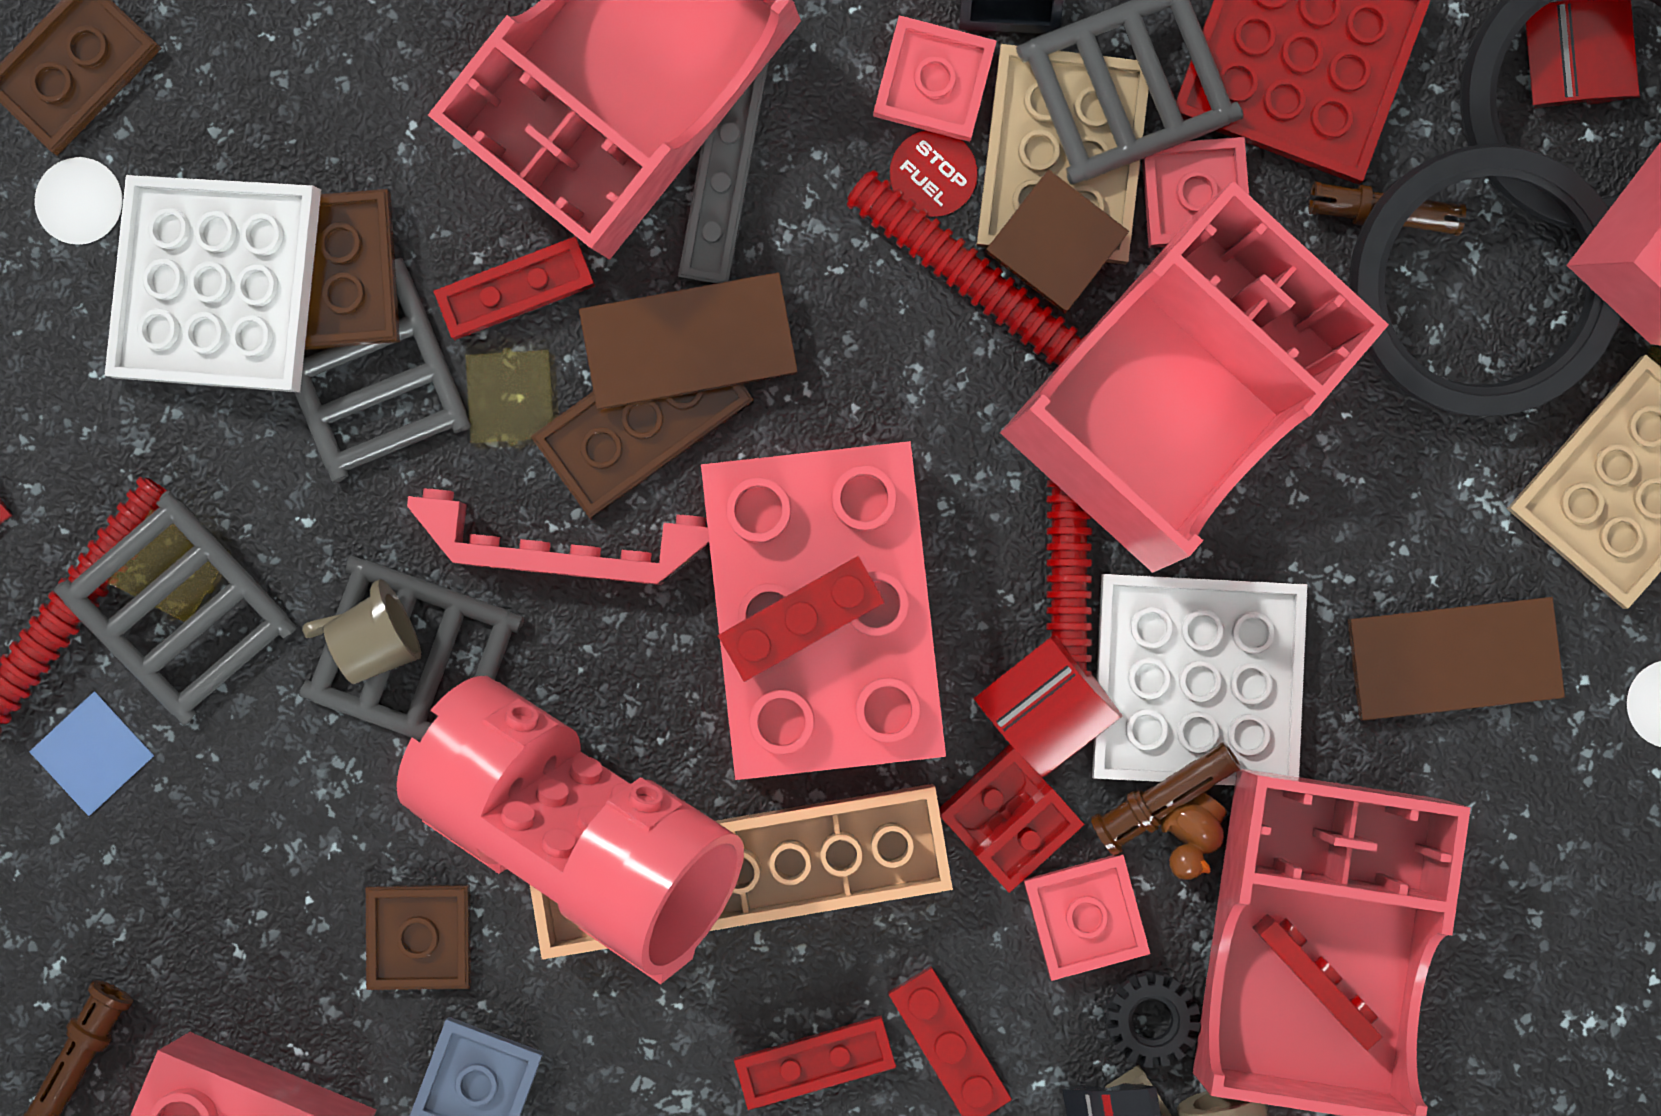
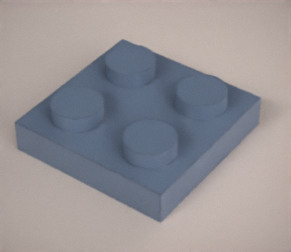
(476, 1074)

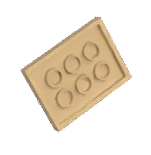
(1027, 144)
(1603, 490)

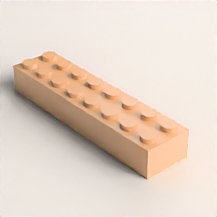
(810, 863)

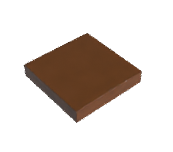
(1056, 241)
(418, 937)

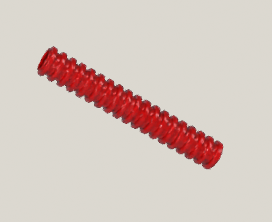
(963, 268)
(1069, 575)
(57, 621)

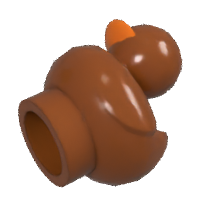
(1200, 830)

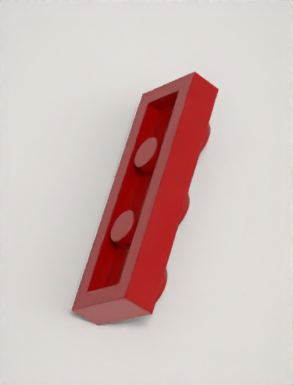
(514, 288)
(801, 618)
(1319, 979)
(949, 1044)
(814, 1062)

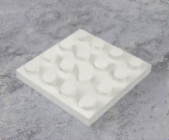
(213, 282)
(1197, 670)

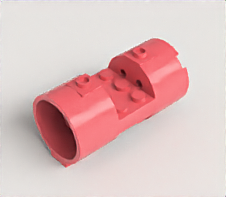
(612, 853)

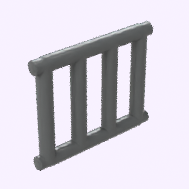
(1128, 147)
(432, 370)
(205, 549)
(409, 590)

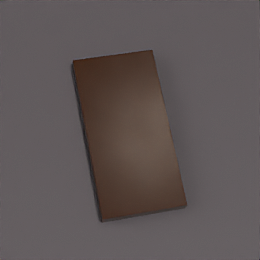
(688, 341)
(618, 448)
(1456, 658)

